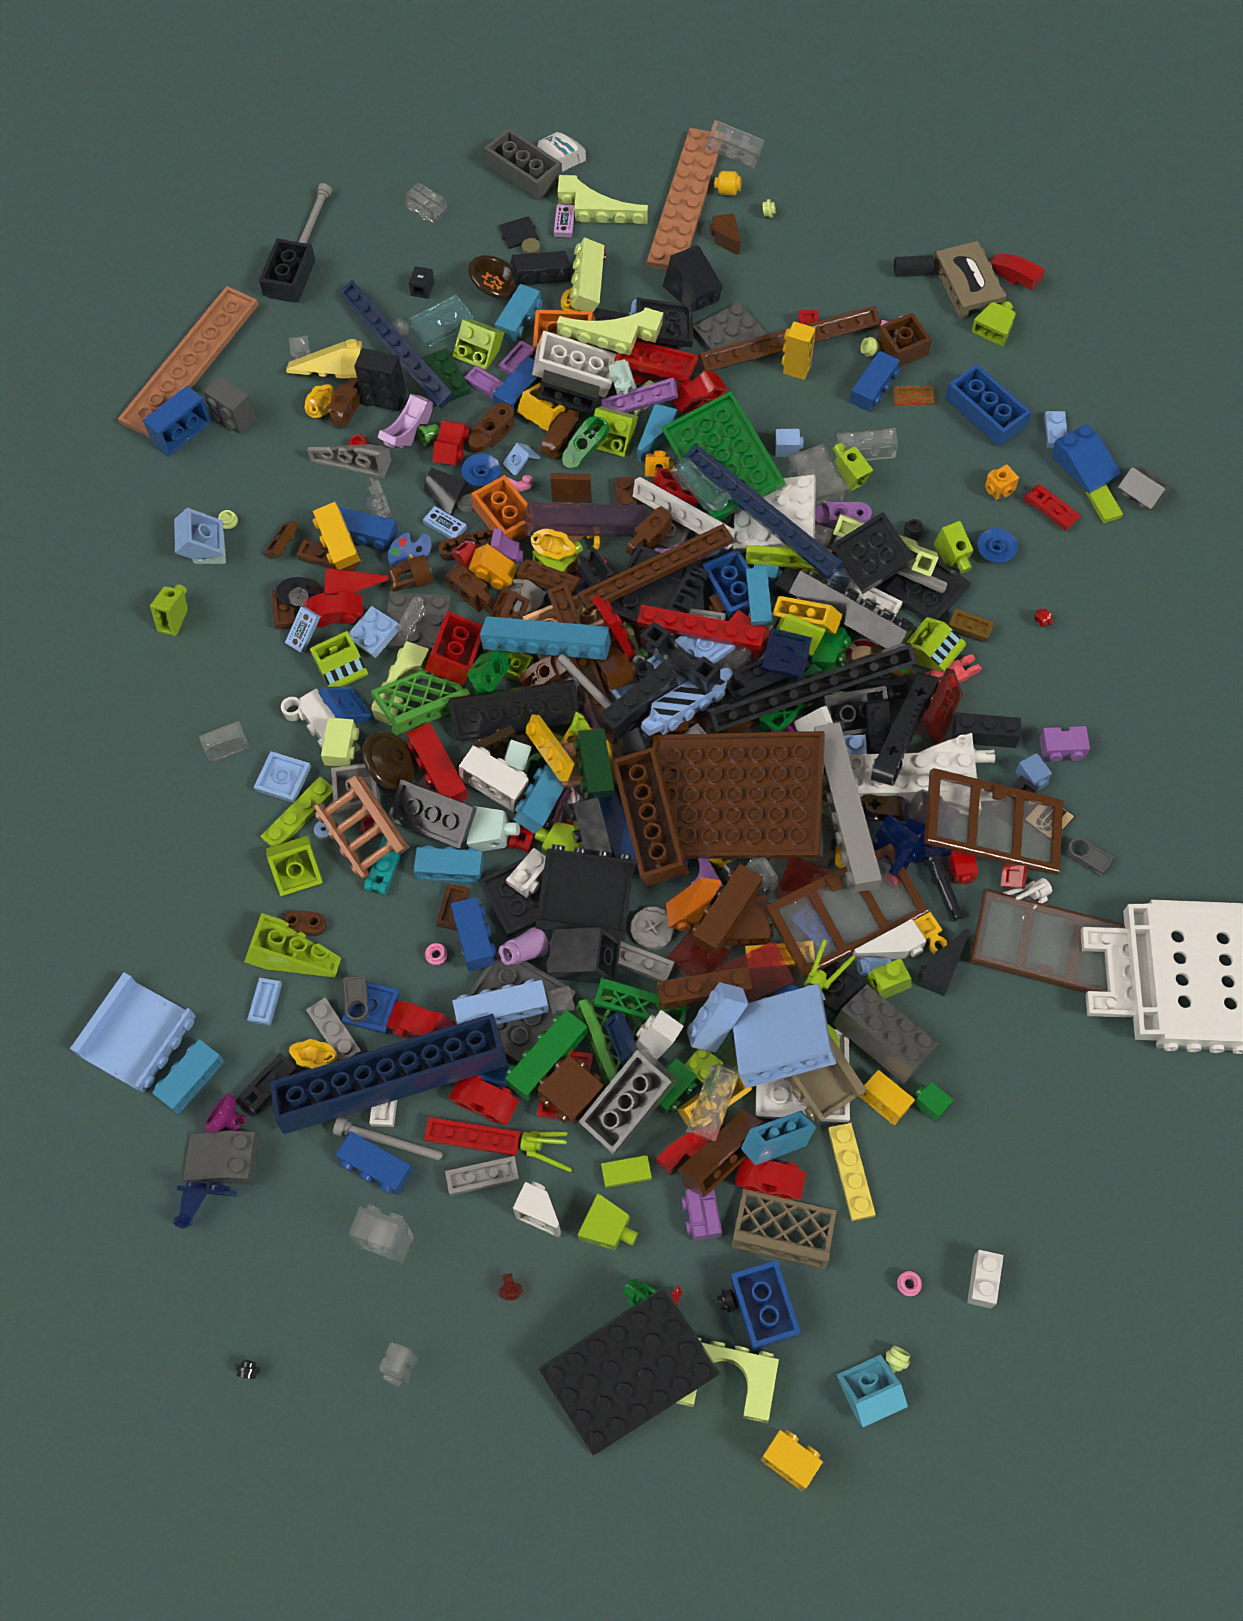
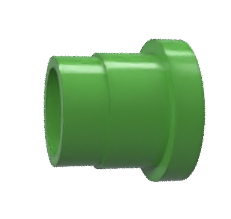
(428, 433)

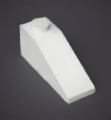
(895, 944)

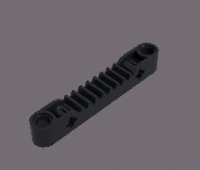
(890, 757)

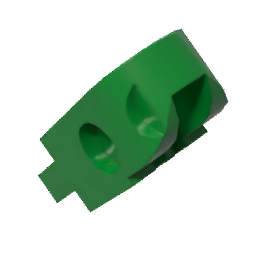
(574, 454)
(488, 670)

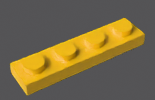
(549, 748)

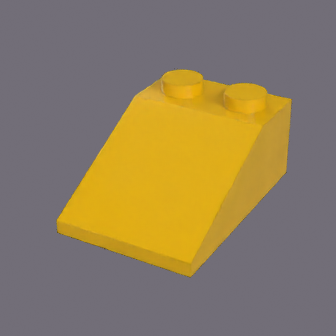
(538, 410)

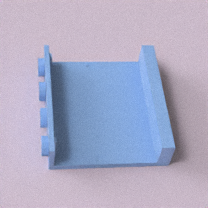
(133, 1033)

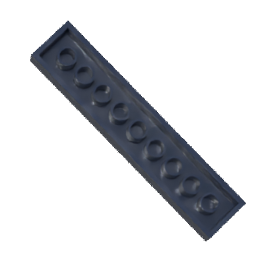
(387, 1074)

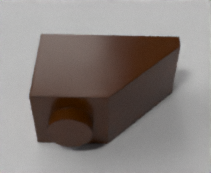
(725, 232)

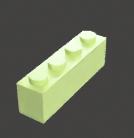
(587, 275)

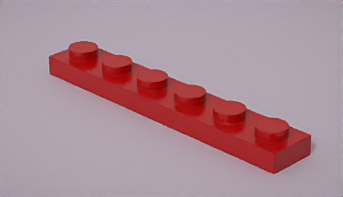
(702, 627)

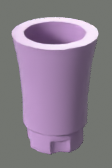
(524, 947)

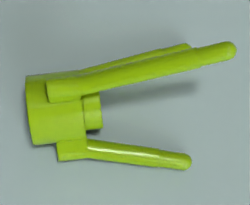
(817, 976)
(533, 1141)

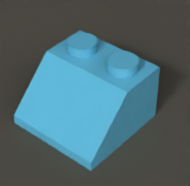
(872, 1390)

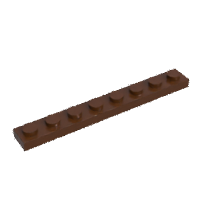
(657, 566)

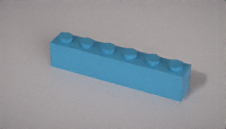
(546, 638)

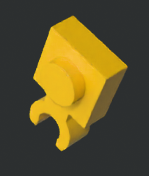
(930, 929)

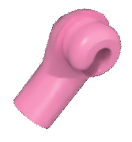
(524, 484)

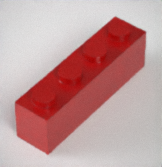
(436, 763)

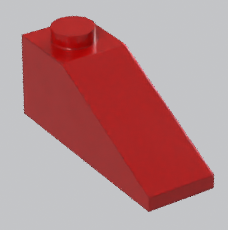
(350, 581)

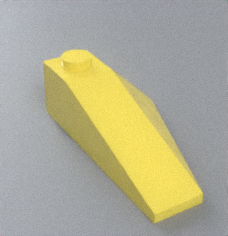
(332, 360)

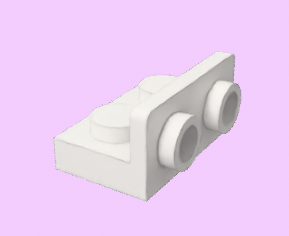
(528, 874)

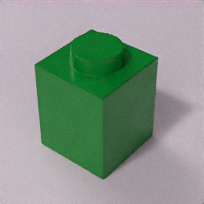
(932, 1101)

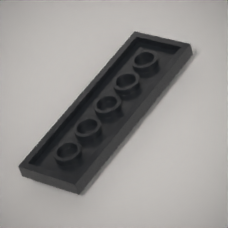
(487, 712)

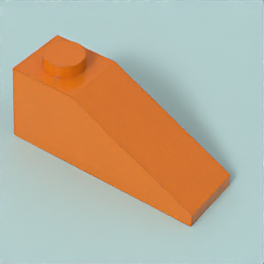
(690, 904)

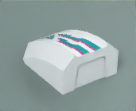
(563, 149)

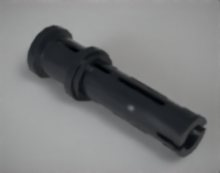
(941, 880)

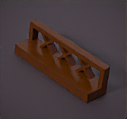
(502, 608)

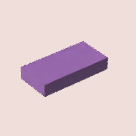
(517, 355)
(483, 381)

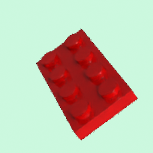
(660, 361)

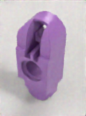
(827, 513)

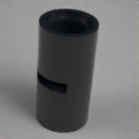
(913, 265)

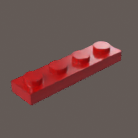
(472, 1136)

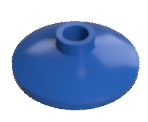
(479, 464)
(998, 539)

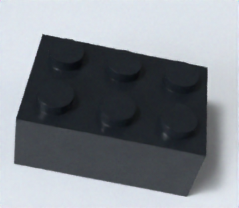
(287, 270)
(380, 379)
(850, 707)

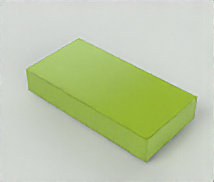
(1105, 504)
(626, 1171)

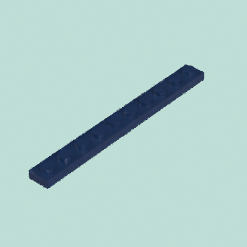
(397, 344)
(766, 514)

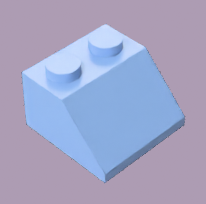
(198, 535)

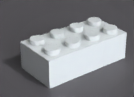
(574, 360)

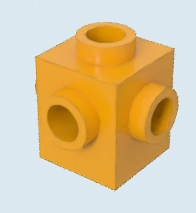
(652, 460)
(1001, 482)

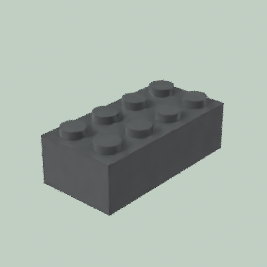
(523, 163)
(885, 1033)
(628, 1100)

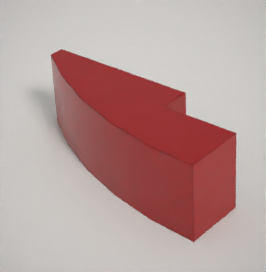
(1017, 270)
(680, 1150)

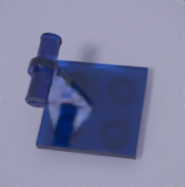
(903, 839)
(192, 1198)

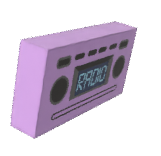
(564, 221)

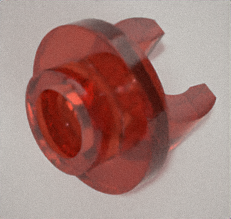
(510, 1290)

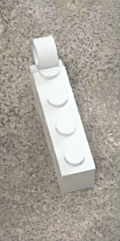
(316, 715)

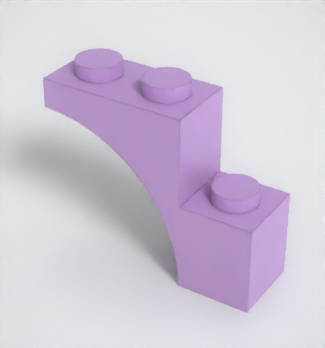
(403, 430)

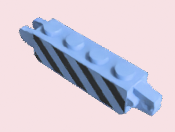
(683, 704)

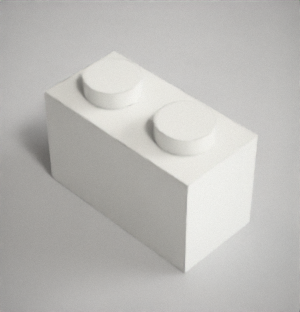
(658, 1034)
(985, 1279)

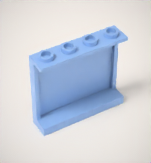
(783, 1036)

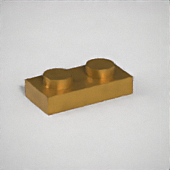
(971, 625)

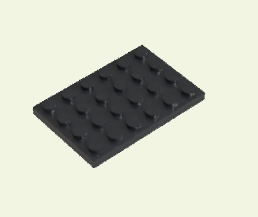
(629, 1370)

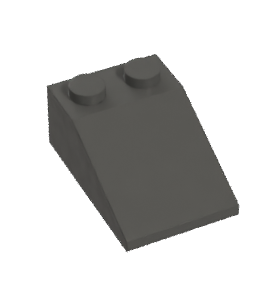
(222, 1157)

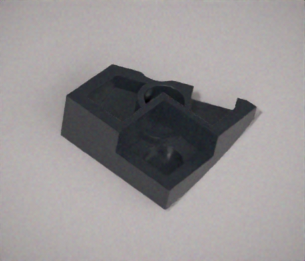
(444, 489)

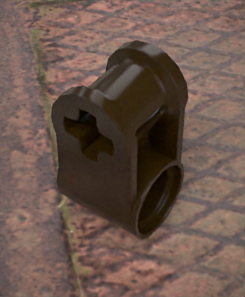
(883, 806)

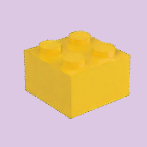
(792, 1460)

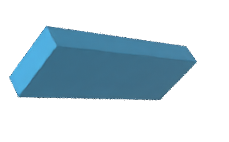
(759, 596)

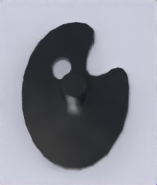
(289, 584)

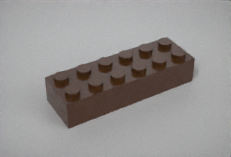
(650, 817)

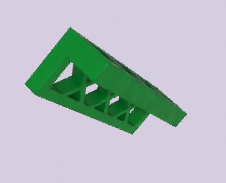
(769, 721)
(632, 995)

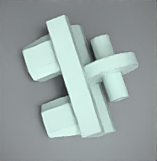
(622, 376)

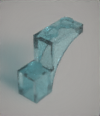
(705, 491)

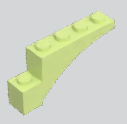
(596, 207)
(616, 333)
(924, 558)

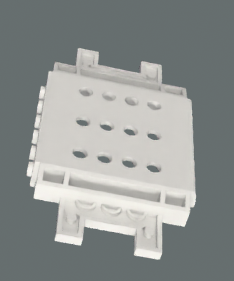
(1144, 974)

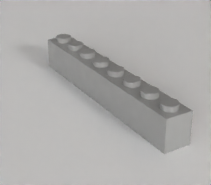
(848, 813)

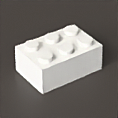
(493, 777)

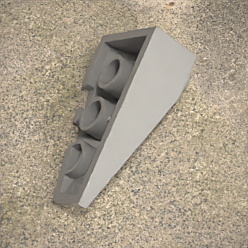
(363, 459)
(529, 591)

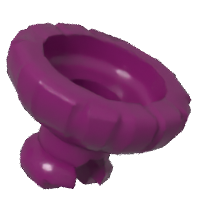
(224, 1116)

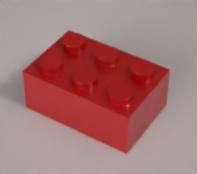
(454, 648)

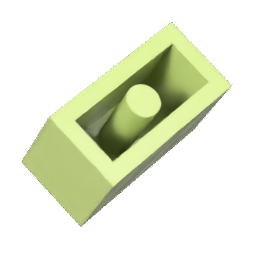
(339, 742)

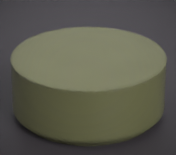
(530, 246)

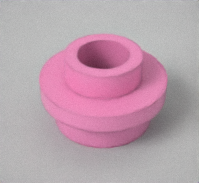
(436, 947)
(917, 1283)

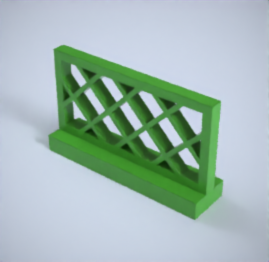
(425, 713)
(597, 1039)

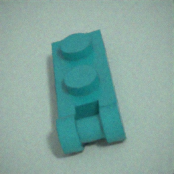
(384, 870)

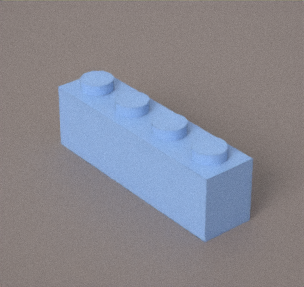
(506, 1003)

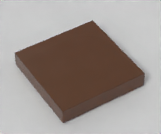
(571, 488)

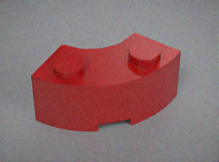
(699, 391)
(451, 442)
(665, 481)
(340, 608)
(415, 1021)
(484, 1099)
(772, 1178)

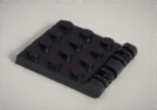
(665, 593)

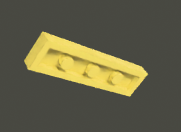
(851, 1172)

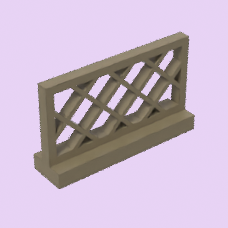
(784, 1248)

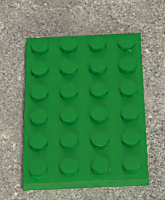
(730, 439)

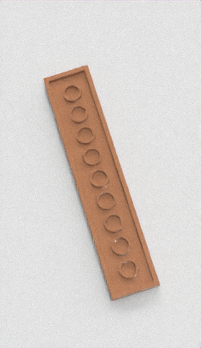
(684, 200)
(191, 356)

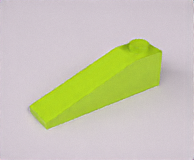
(283, 949)

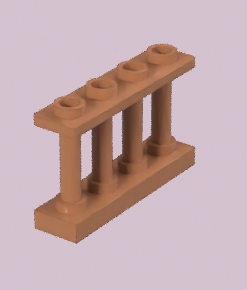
(382, 825)

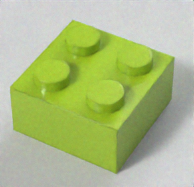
(519, 663)
(701, 1062)

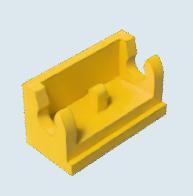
(886, 1097)

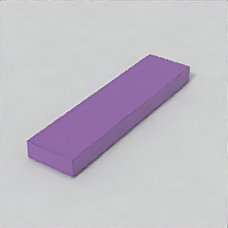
(642, 396)

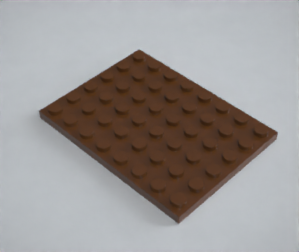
(745, 792)

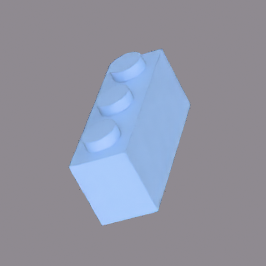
(717, 1017)

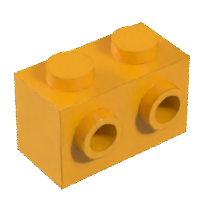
(493, 567)

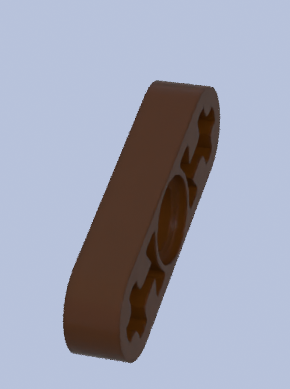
(451, 543)

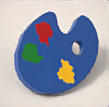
(404, 549)

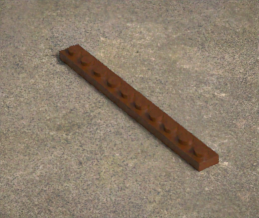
(774, 342)
(567, 613)

